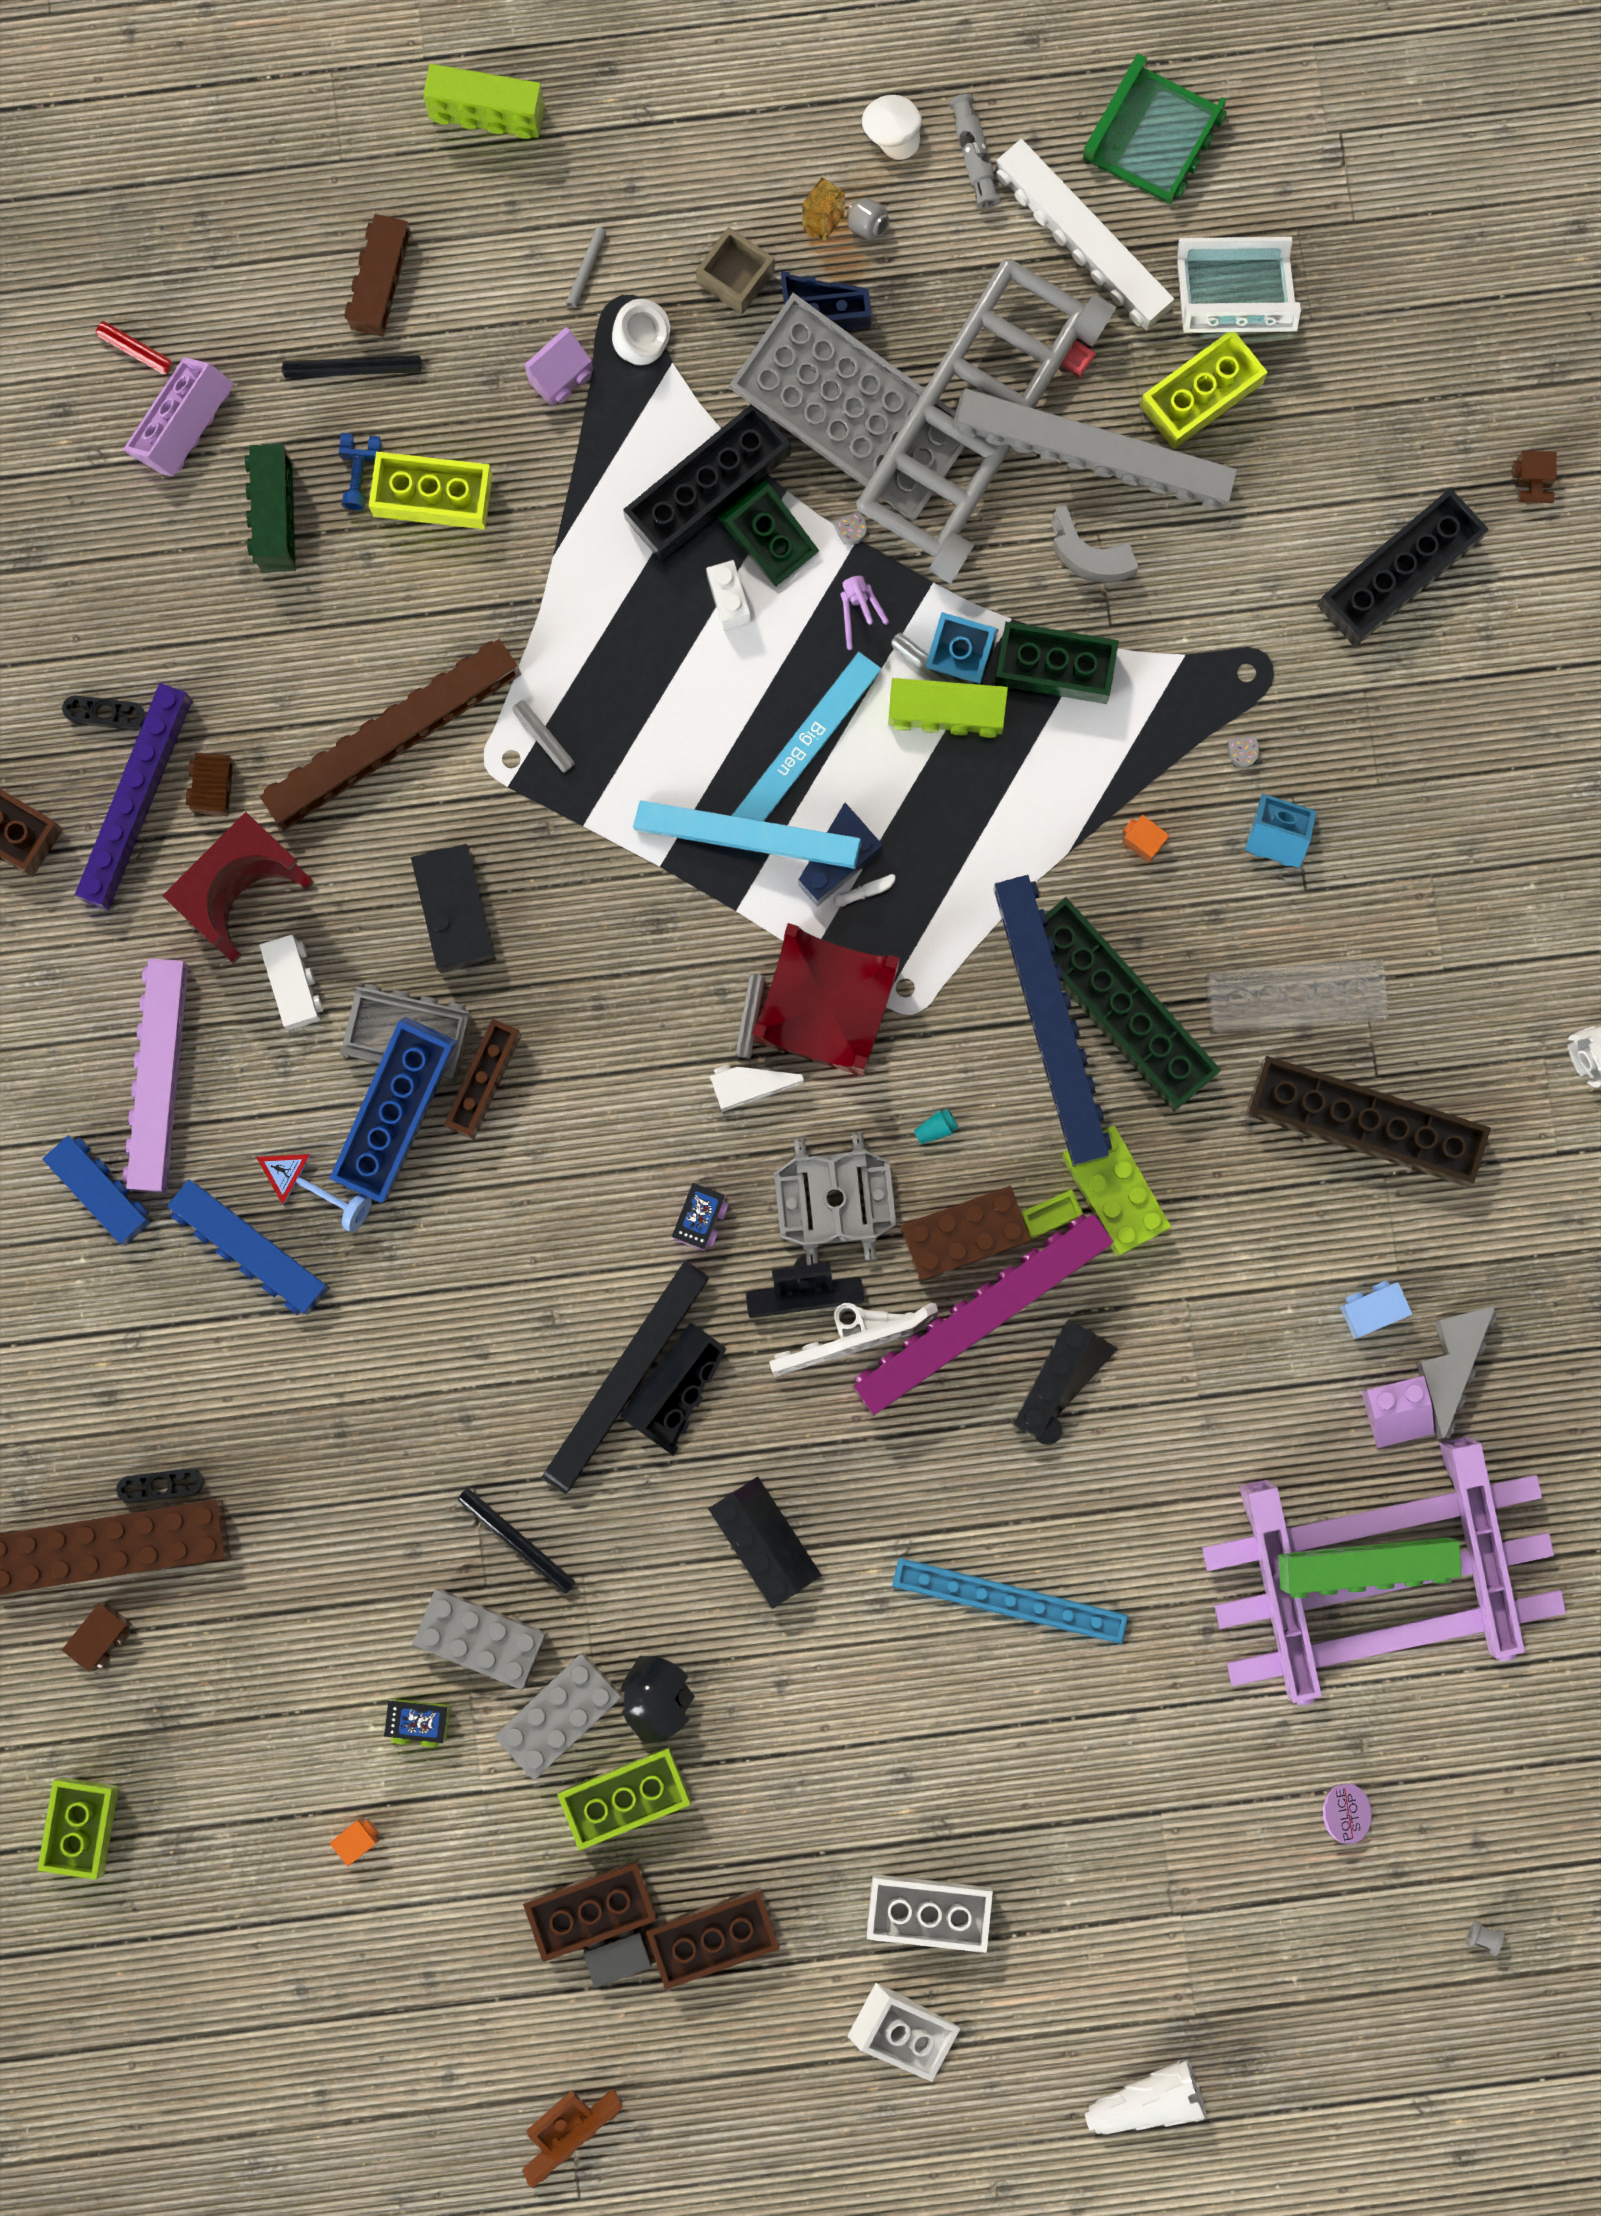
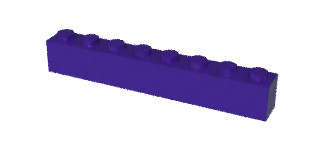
(133, 796)

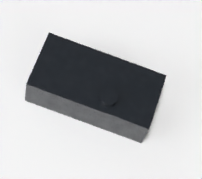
(453, 908)

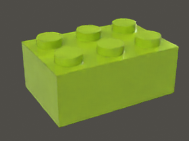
(78, 1828)

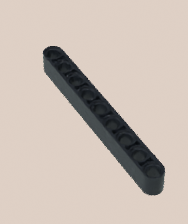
(625, 1377)

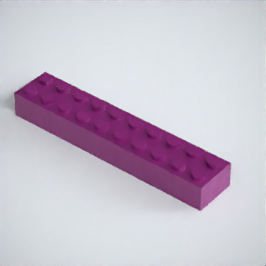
(983, 1314)

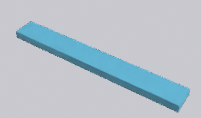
(747, 834)

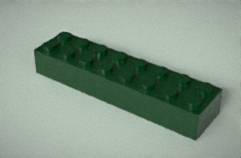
(1126, 1009)

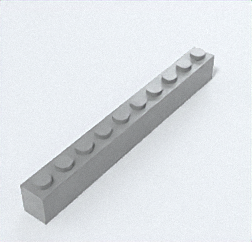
(1094, 449)

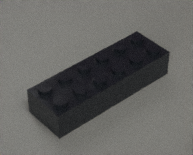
(707, 481)
(1402, 567)

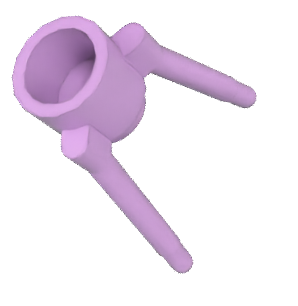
(858, 593)

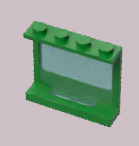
(1153, 132)

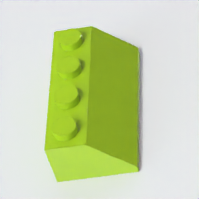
(947, 707)

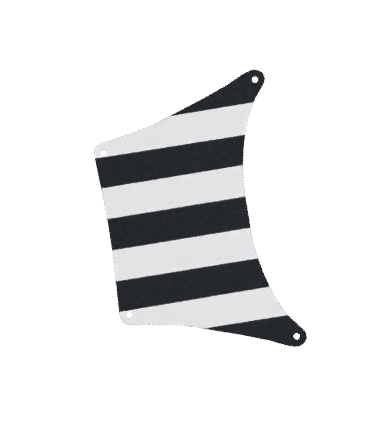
(693, 715)

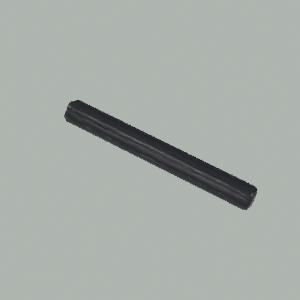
(352, 366)
(516, 1540)

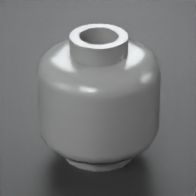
(867, 218)

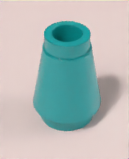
(936, 1127)

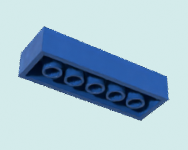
(393, 1109)

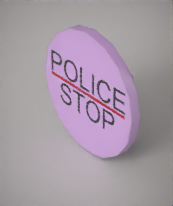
(1347, 1813)

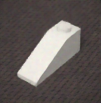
(744, 1085)

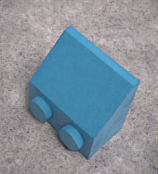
(961, 648)
(1281, 831)

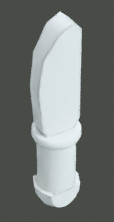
(867, 890)

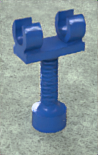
(354, 499)

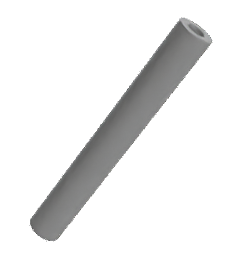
(586, 267)

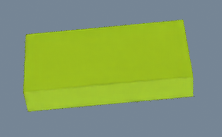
(1051, 1214)

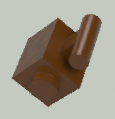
(1535, 471)

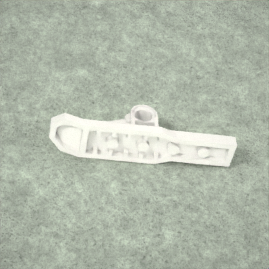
(867, 1331)

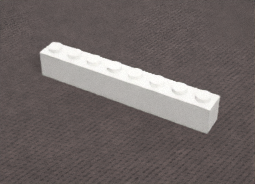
(1083, 235)

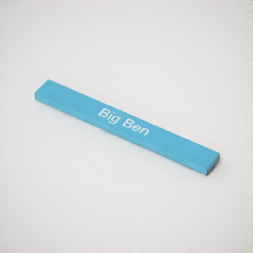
(809, 739)

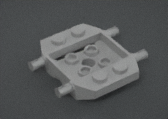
(837, 1223)

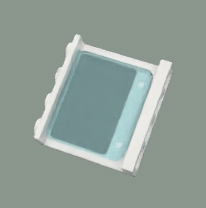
(1236, 285)

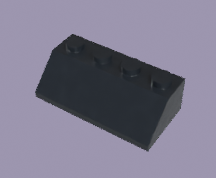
(765, 1542)

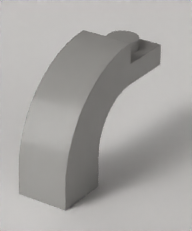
(1090, 562)

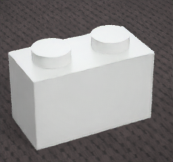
(728, 595)

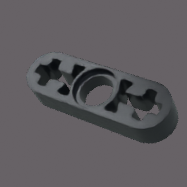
(83, 717)
(137, 1480)

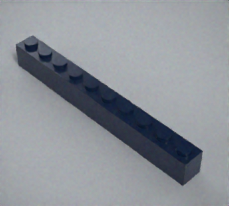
(1051, 1021)

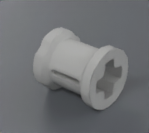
(1485, 1938)

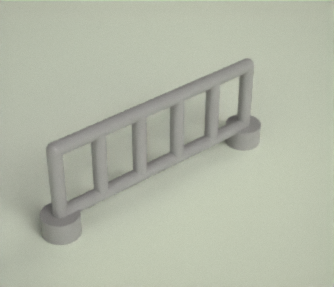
(1084, 323)

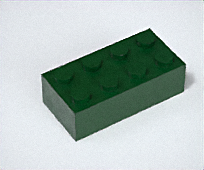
(271, 508)
(1056, 662)

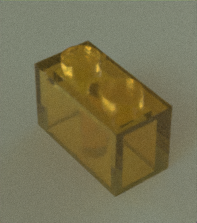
(823, 209)

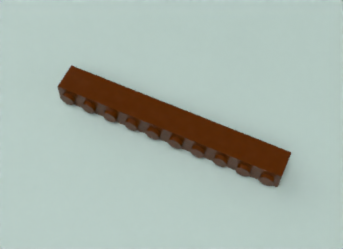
(390, 734)

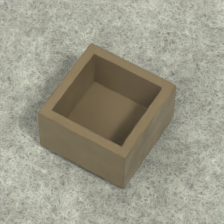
(735, 270)

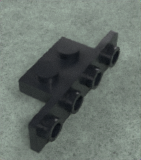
(803, 1290)

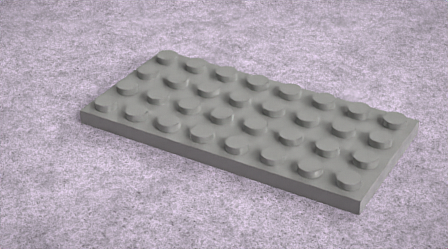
(841, 401)

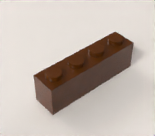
(378, 275)
(483, 1079)

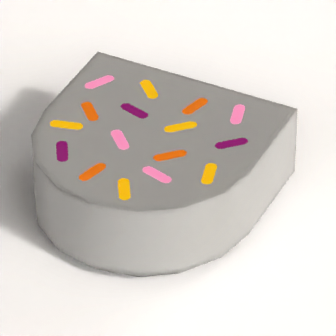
(851, 528)
(1243, 751)

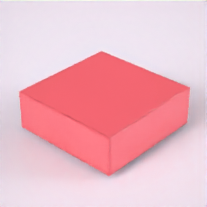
(1078, 359)

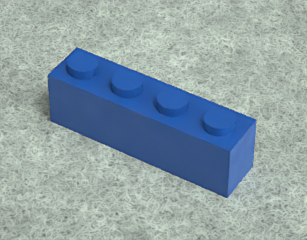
(97, 1190)

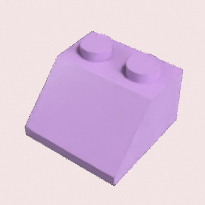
(559, 368)
(1399, 1411)

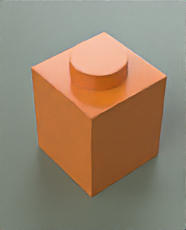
(1144, 837)
(355, 1841)

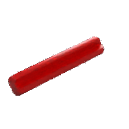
(134, 347)

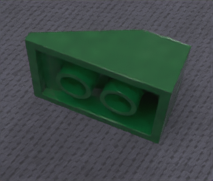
(768, 532)

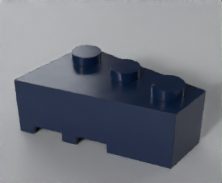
(840, 302)
(822, 879)

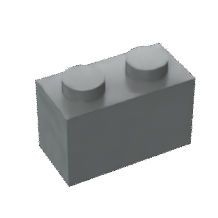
(617, 1957)

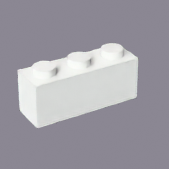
(291, 982)

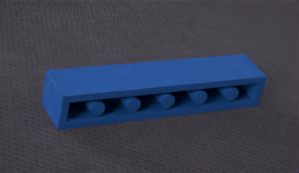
(248, 1247)

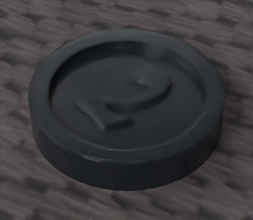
(1051, 1434)

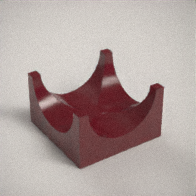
(228, 867)
(826, 1002)

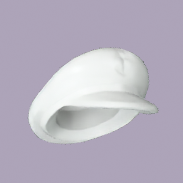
(893, 125)
(641, 331)

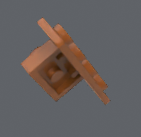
(566, 2129)

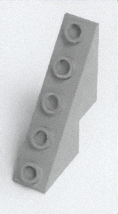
(1447, 1375)

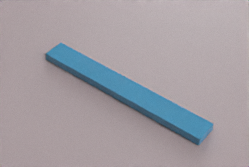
(1010, 1600)

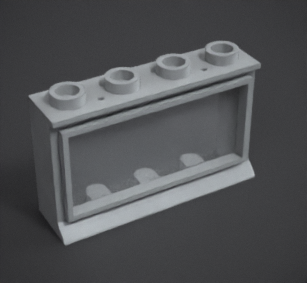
(376, 1017)

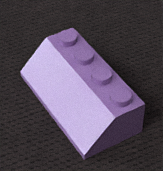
(179, 416)

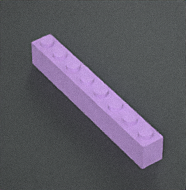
(156, 1076)

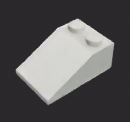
(903, 2033)

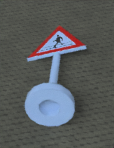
(285, 1172)

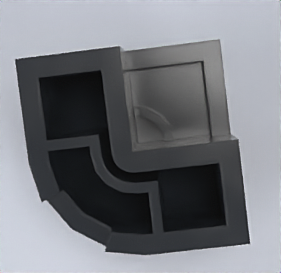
(656, 1698)

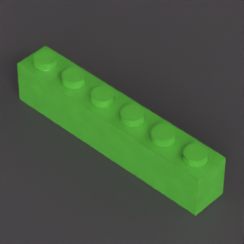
(1369, 1566)

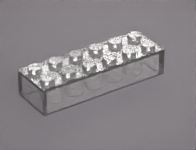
(1296, 997)

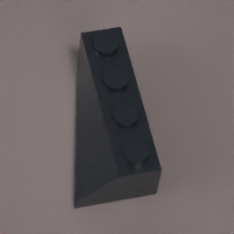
(1066, 1370)
(674, 1388)

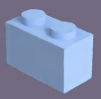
(1376, 1309)

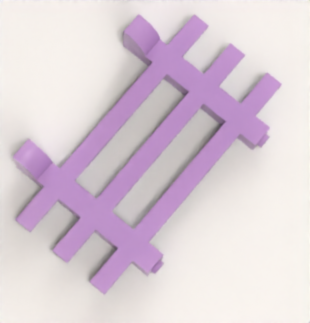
(1484, 1558)

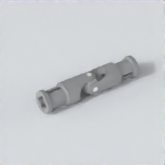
(975, 154)

